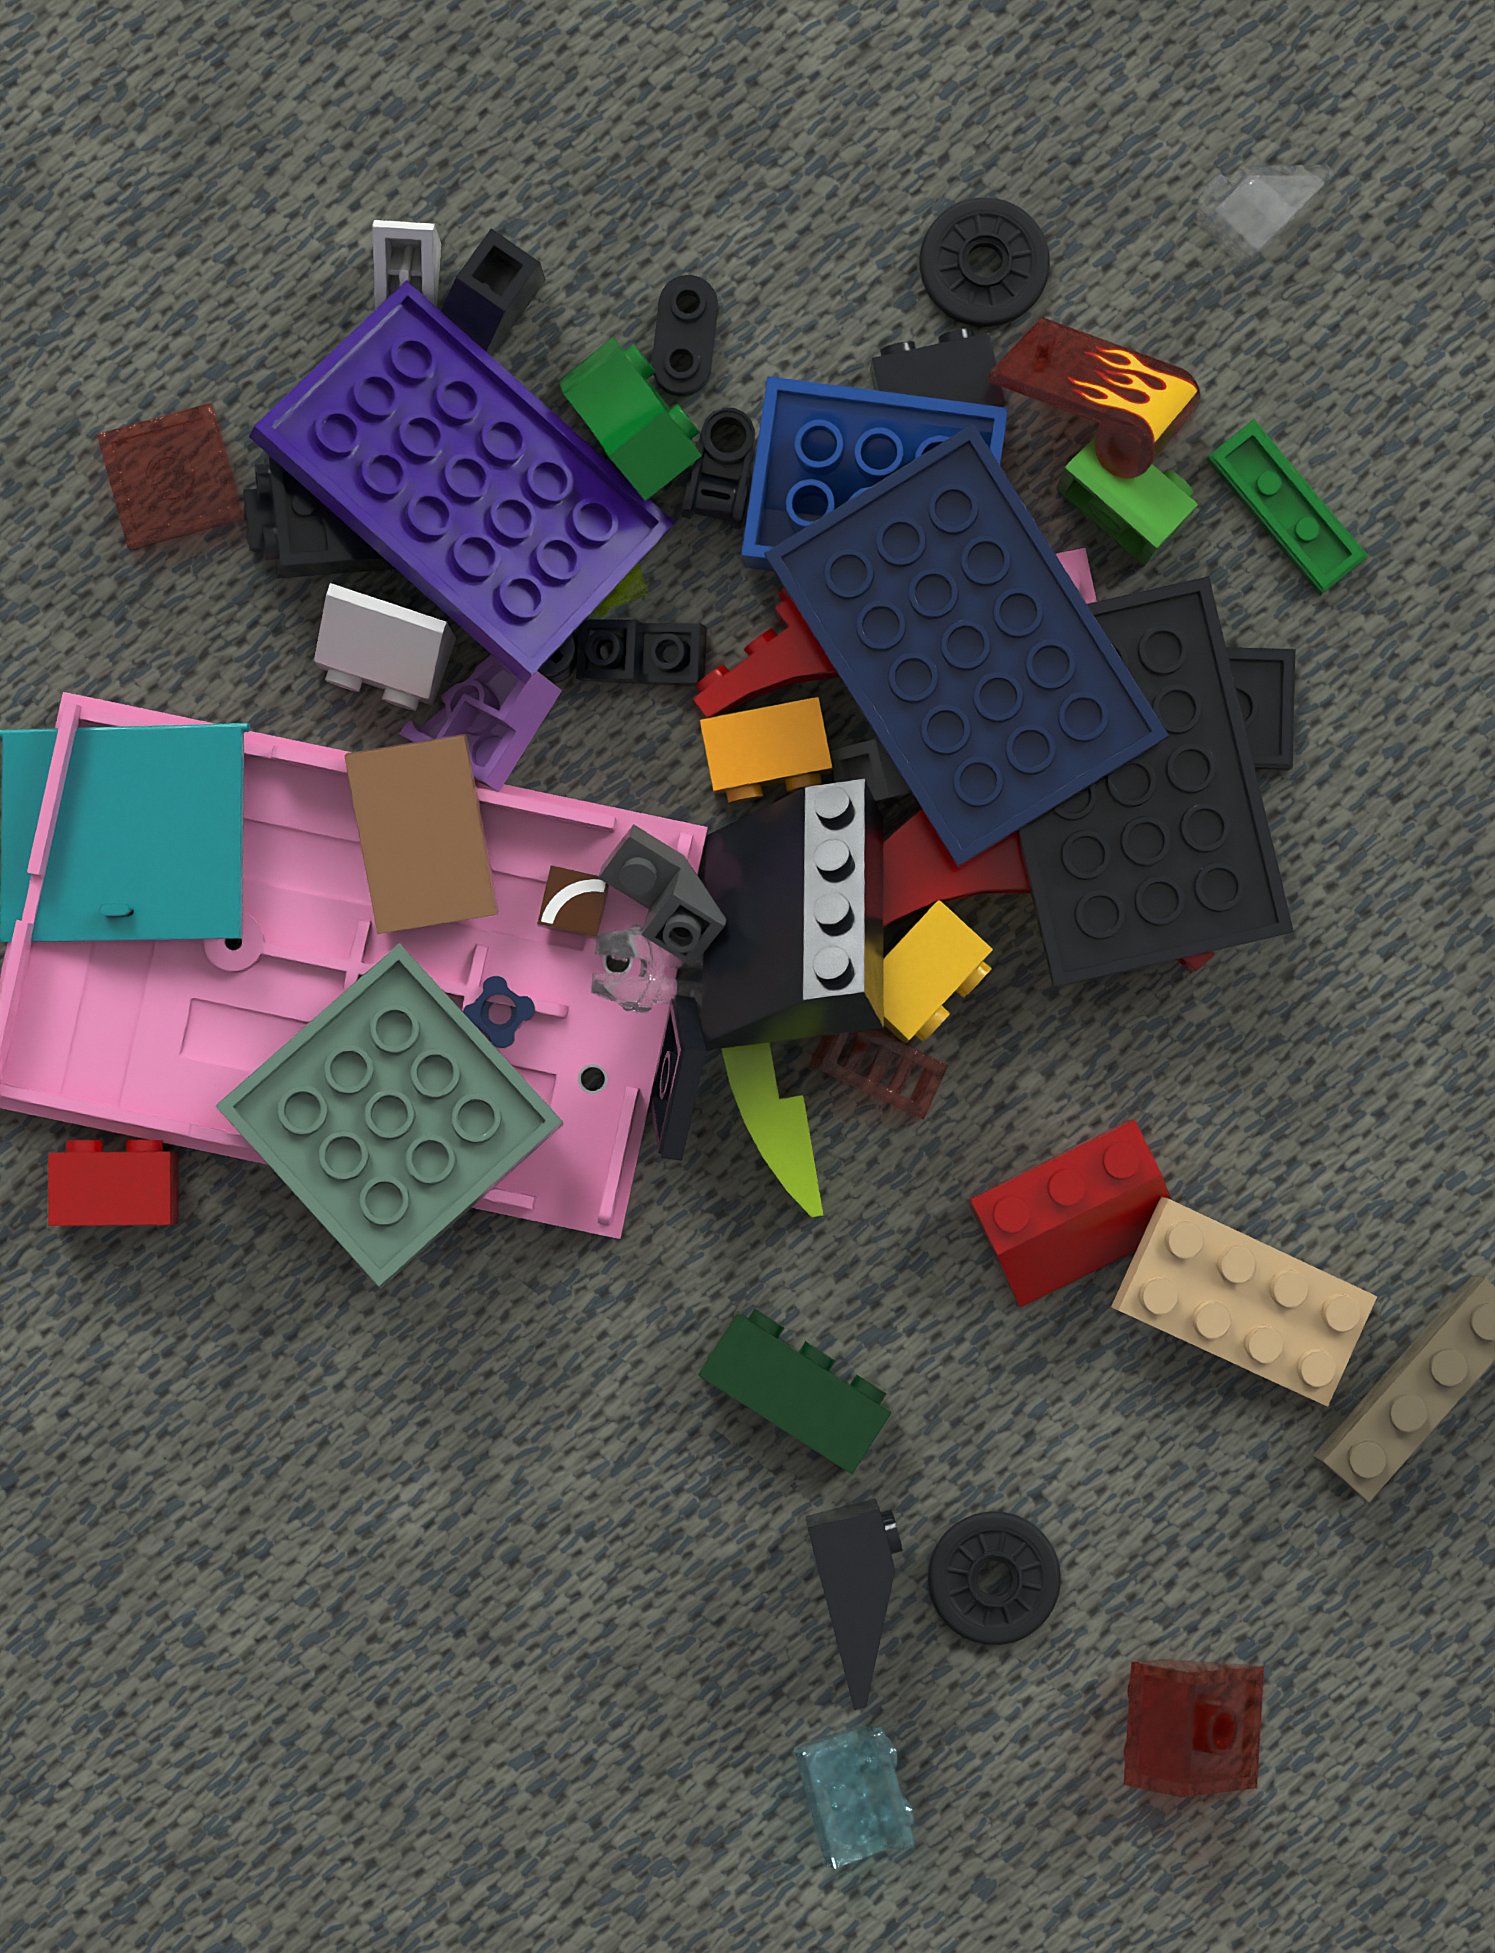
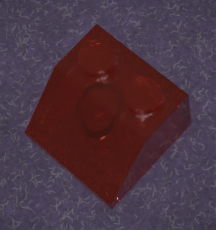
(1193, 1726)

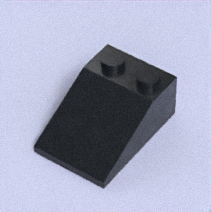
(857, 1577)

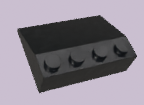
(799, 919)

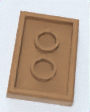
(421, 834)

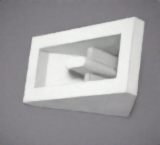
(405, 253)

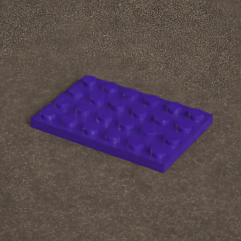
(462, 480)

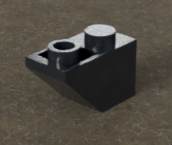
(493, 290)

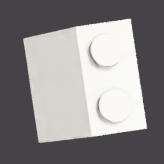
(382, 647)

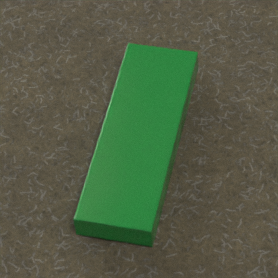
(1287, 507)

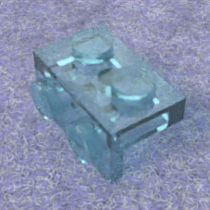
(855, 1794)

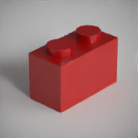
(113, 1187)

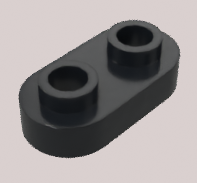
(685, 334)

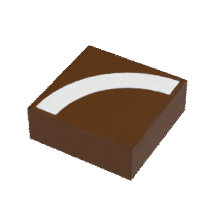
(573, 902)

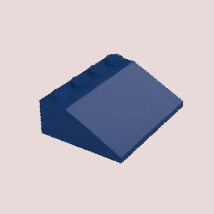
(835, 442)

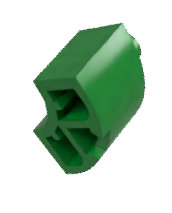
(631, 417)

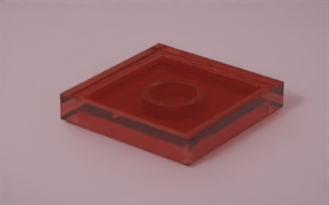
(170, 476)

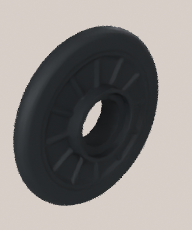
(976, 298)
(1003, 1616)

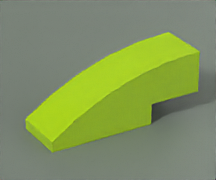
(774, 1123)

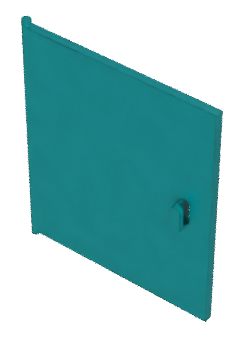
(140, 828)

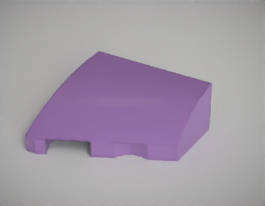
(496, 715)

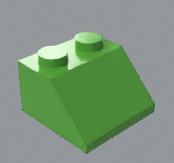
(1132, 511)

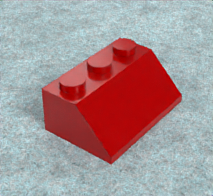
(1071, 1212)

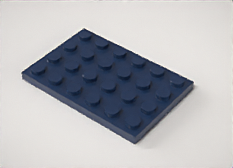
(966, 645)

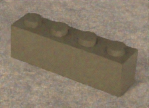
(1415, 1392)

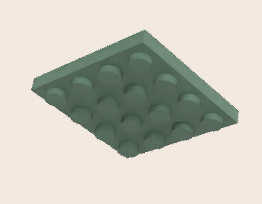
(390, 1115)

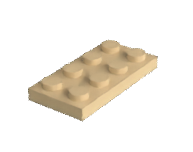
(1244, 1301)

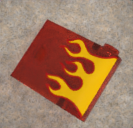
(1127, 392)

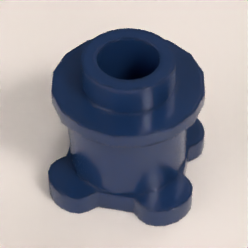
(504, 1034)

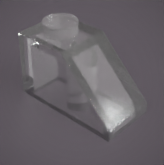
(1257, 206)

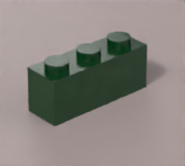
(796, 1389)

